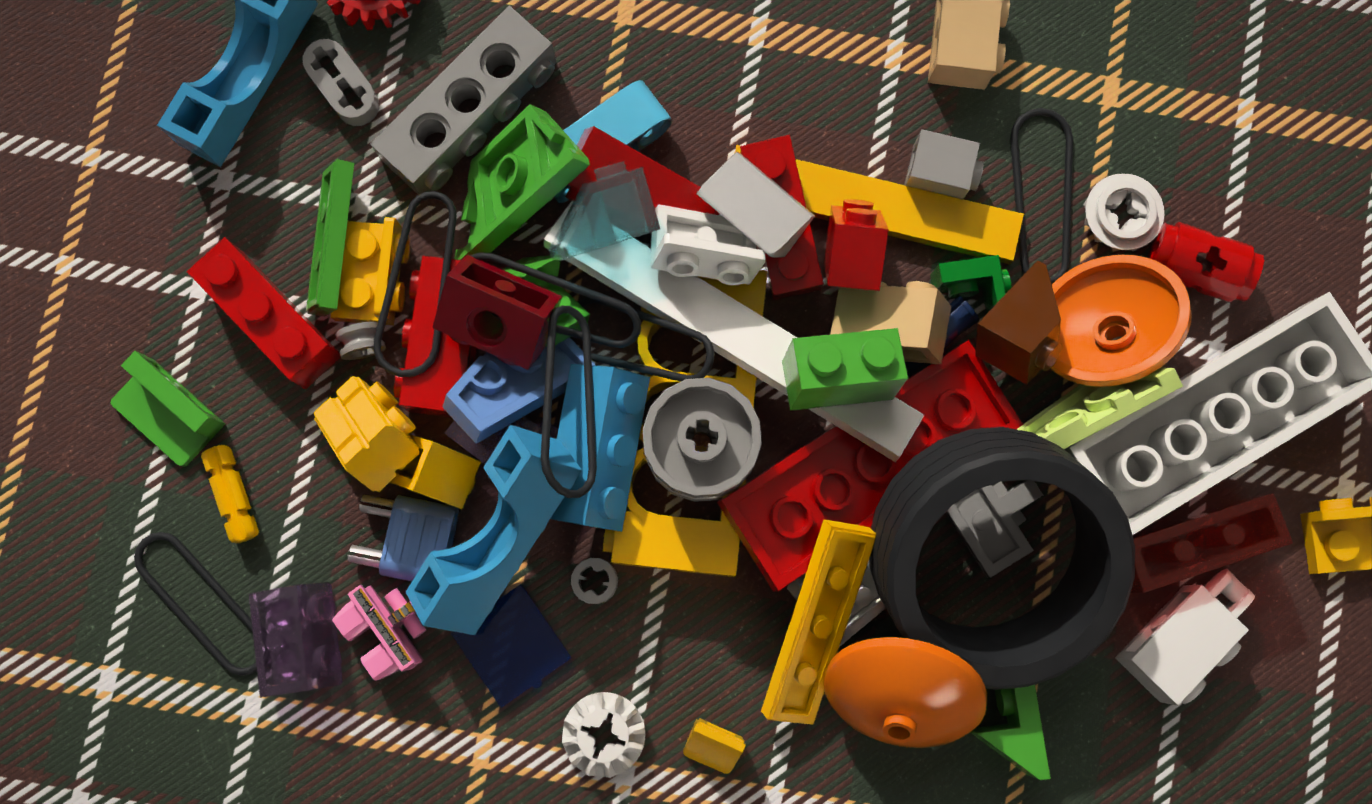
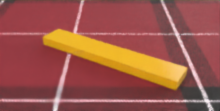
(915, 212)

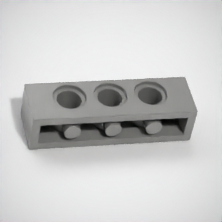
(504, 42)

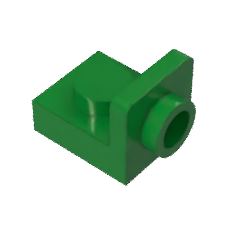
(968, 275)

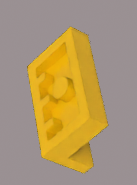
(367, 270)
(1338, 537)

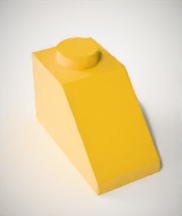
(439, 473)

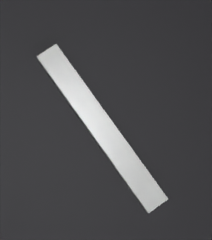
(735, 334)

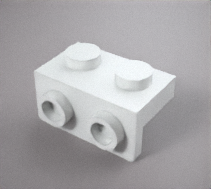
(703, 247)

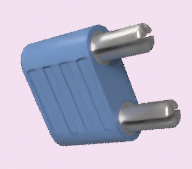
(412, 533)

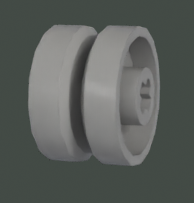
(707, 409)

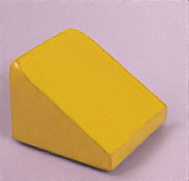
(714, 746)

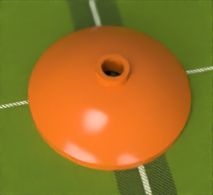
(1119, 299)
(905, 692)

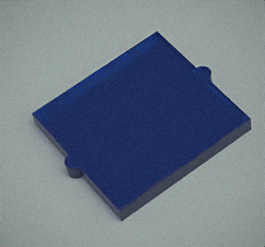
(513, 647)

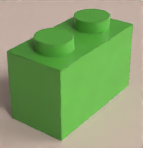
(844, 369)

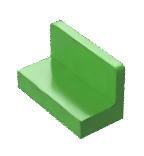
(165, 410)

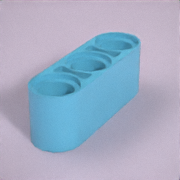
(629, 116)

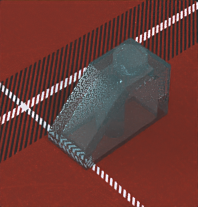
(606, 212)

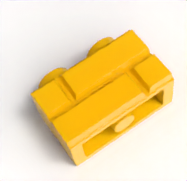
(367, 432)

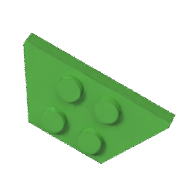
(516, 178)

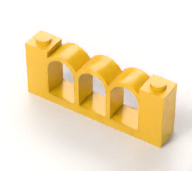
(679, 541)

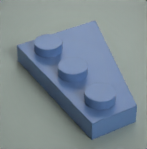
(498, 393)

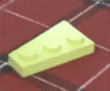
(1094, 408)

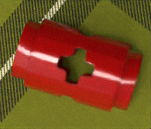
(1234, 263)

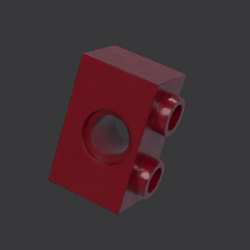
(475, 291)

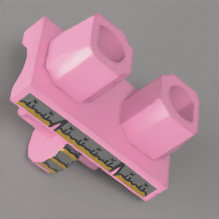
(369, 611)

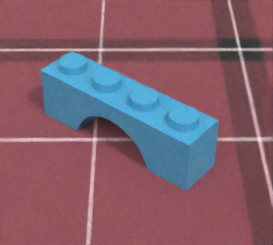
(215, 109)
(464, 582)

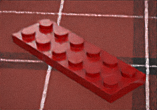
(845, 478)

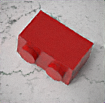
(855, 246)

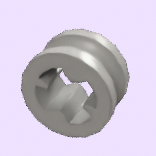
(358, 340)
(591, 596)

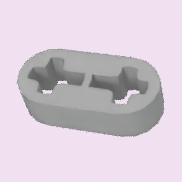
(333, 87)

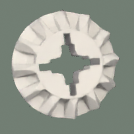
(1141, 201)
(626, 725)

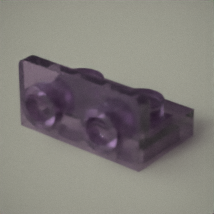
(295, 639)

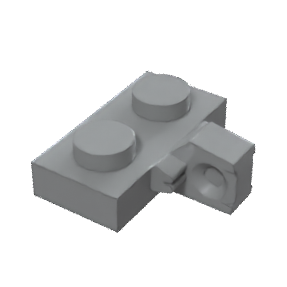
(990, 524)

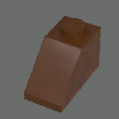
(1022, 327)

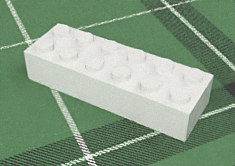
(1230, 411)

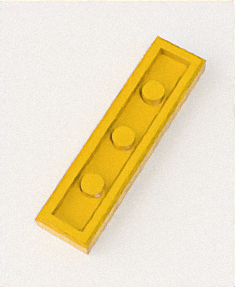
(818, 621)

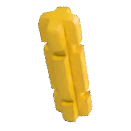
(229, 494)

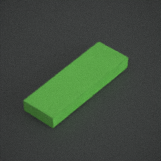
(330, 238)

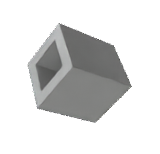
(944, 164)

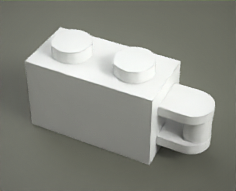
(1188, 639)

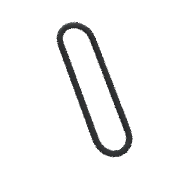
(176, 608)

